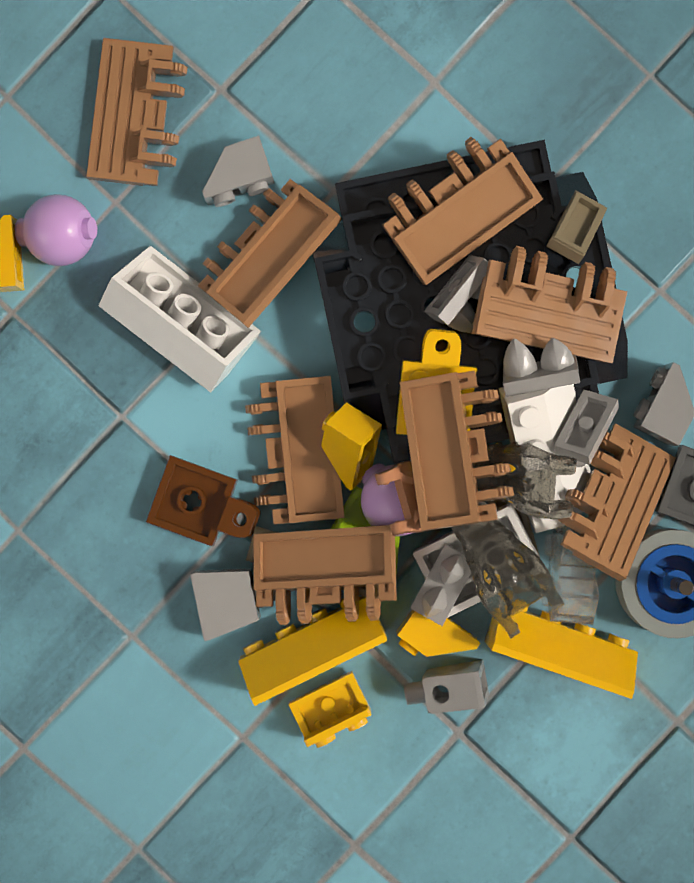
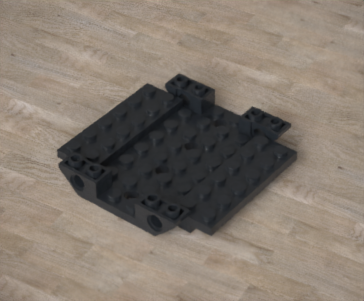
(367, 273)

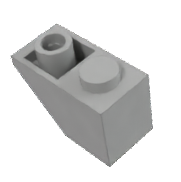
(238, 171)
(668, 407)

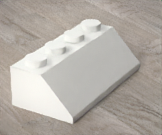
(177, 318)
(539, 420)

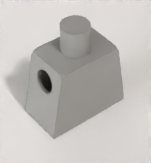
(225, 600)
(464, 682)

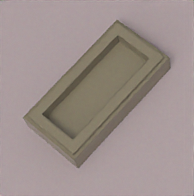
(577, 227)

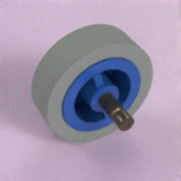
(661, 584)

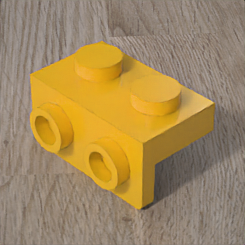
(330, 710)

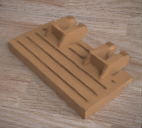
(128, 112)
(464, 212)
(270, 252)
(547, 310)
(445, 451)
(309, 476)
(617, 503)
(320, 564)

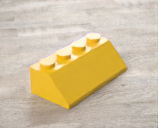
(307, 650)
(568, 651)

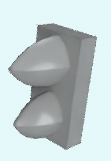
(452, 303)
(525, 375)
(586, 427)
(442, 585)

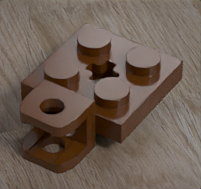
(218, 505)

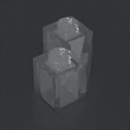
(573, 580)

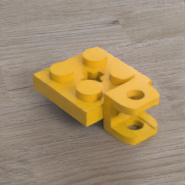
(433, 364)

